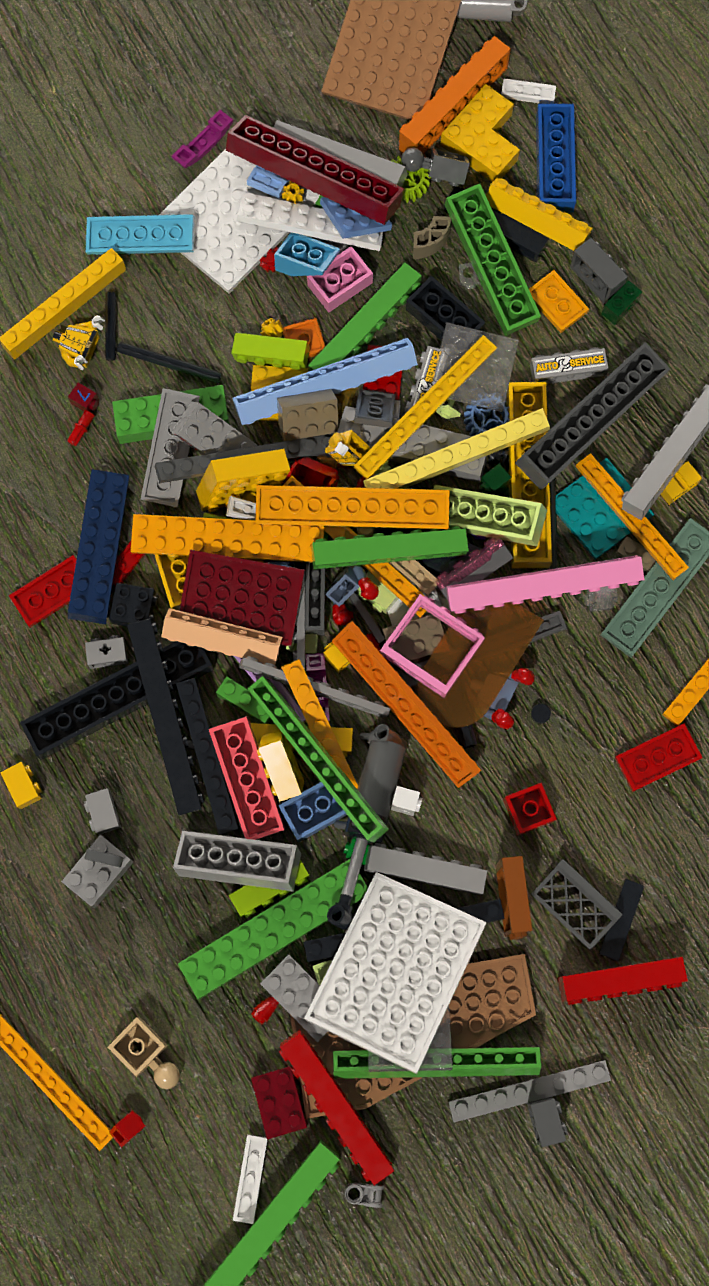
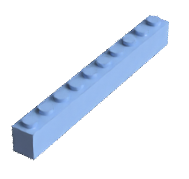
(336, 376)

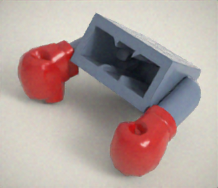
(344, 586)
(497, 709)

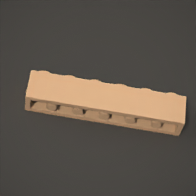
(221, 636)

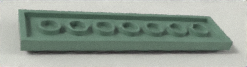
(657, 592)

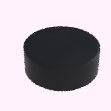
(540, 713)

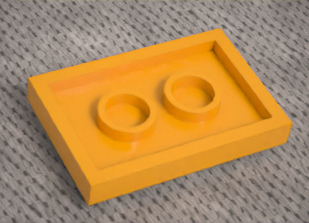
(558, 301)

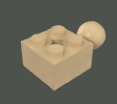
(165, 1074)

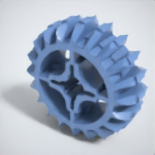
(482, 415)

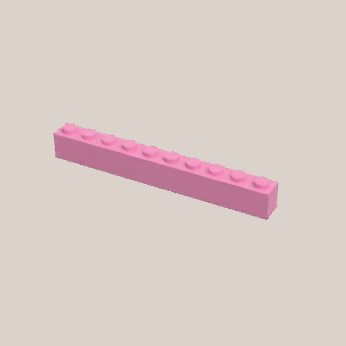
(545, 583)

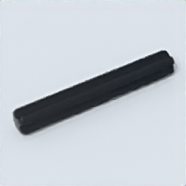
(110, 326)

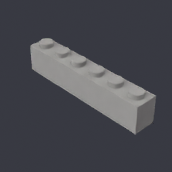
(425, 870)

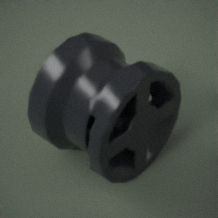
(496, 457)

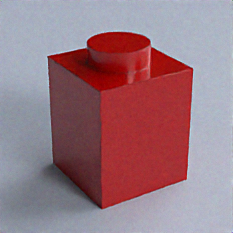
(127, 1128)

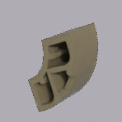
(432, 238)

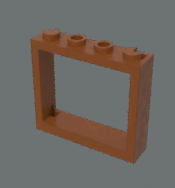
(513, 897)

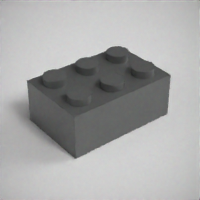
(598, 270)

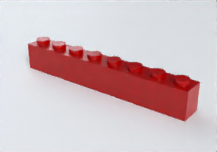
(337, 1108)

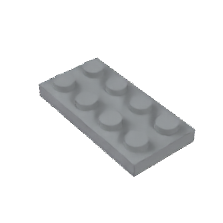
(295, 992)

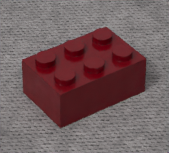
(279, 1102)

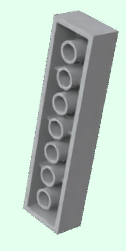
(421, 443)

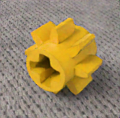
(293, 188)
(272, 328)

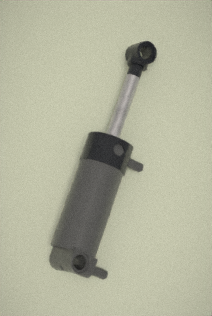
(378, 789)

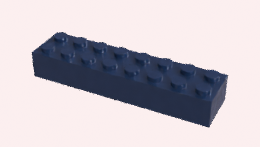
(98, 547)

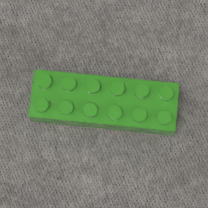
(137, 416)

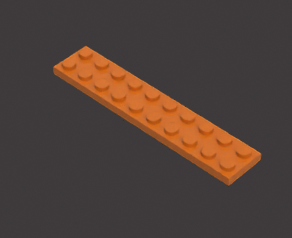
(406, 705)

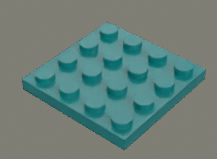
(590, 516)

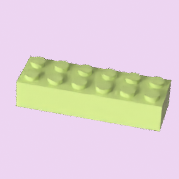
(495, 516)

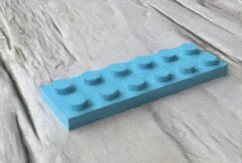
(140, 234)

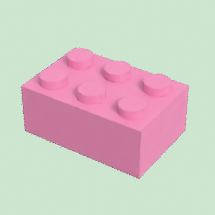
(341, 280)

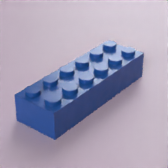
(556, 155)

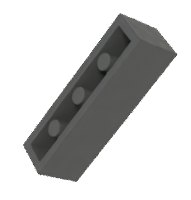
(314, 600)

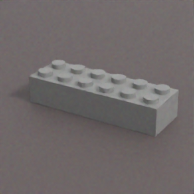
(237, 860)

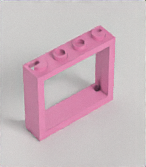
(416, 672)

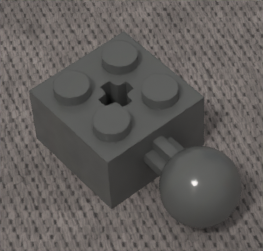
(440, 166)

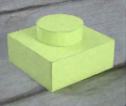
(320, 970)

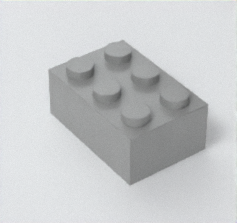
(93, 879)

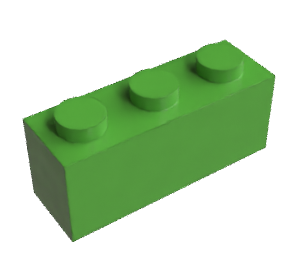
(242, 700)

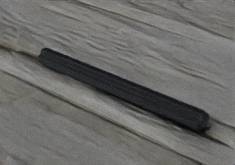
(169, 362)

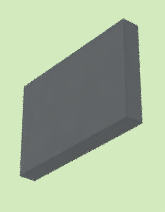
(374, 408)

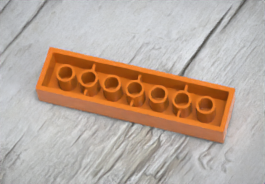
(450, 100)

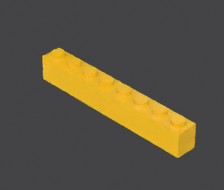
(62, 303)

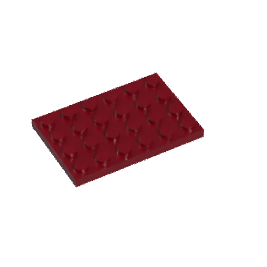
(243, 593)

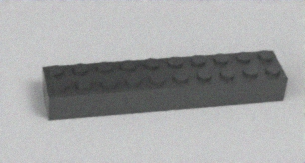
(592, 416)

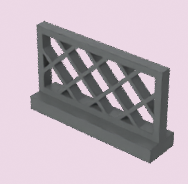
(589, 891)

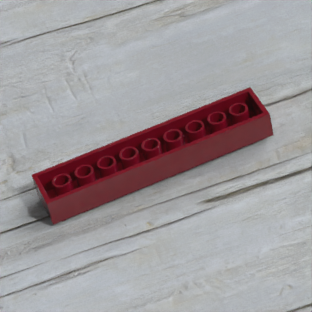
(314, 169)

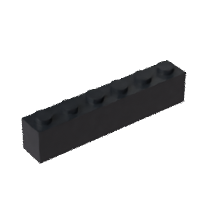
(518, 236)

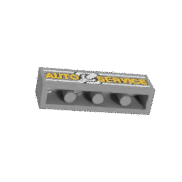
(569, 366)
(424, 376)

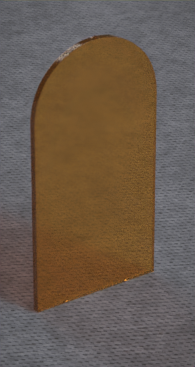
(506, 636)

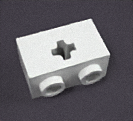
(406, 801)

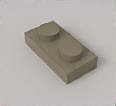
(632, 548)

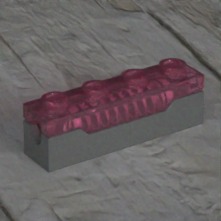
(477, 566)

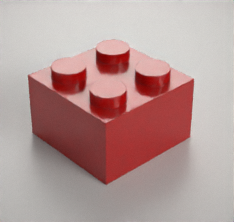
(529, 809)

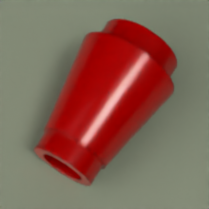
(264, 1010)

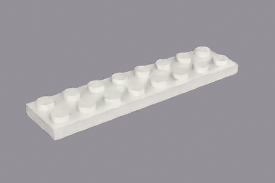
(298, 219)

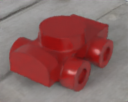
(268, 262)

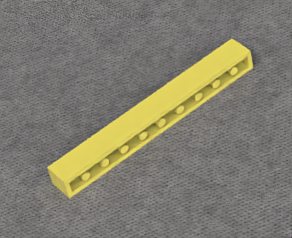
(462, 452)

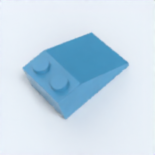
(304, 256)

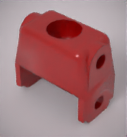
(313, 473)

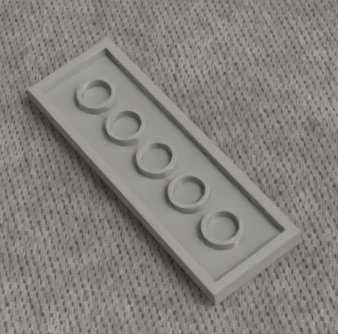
(166, 447)

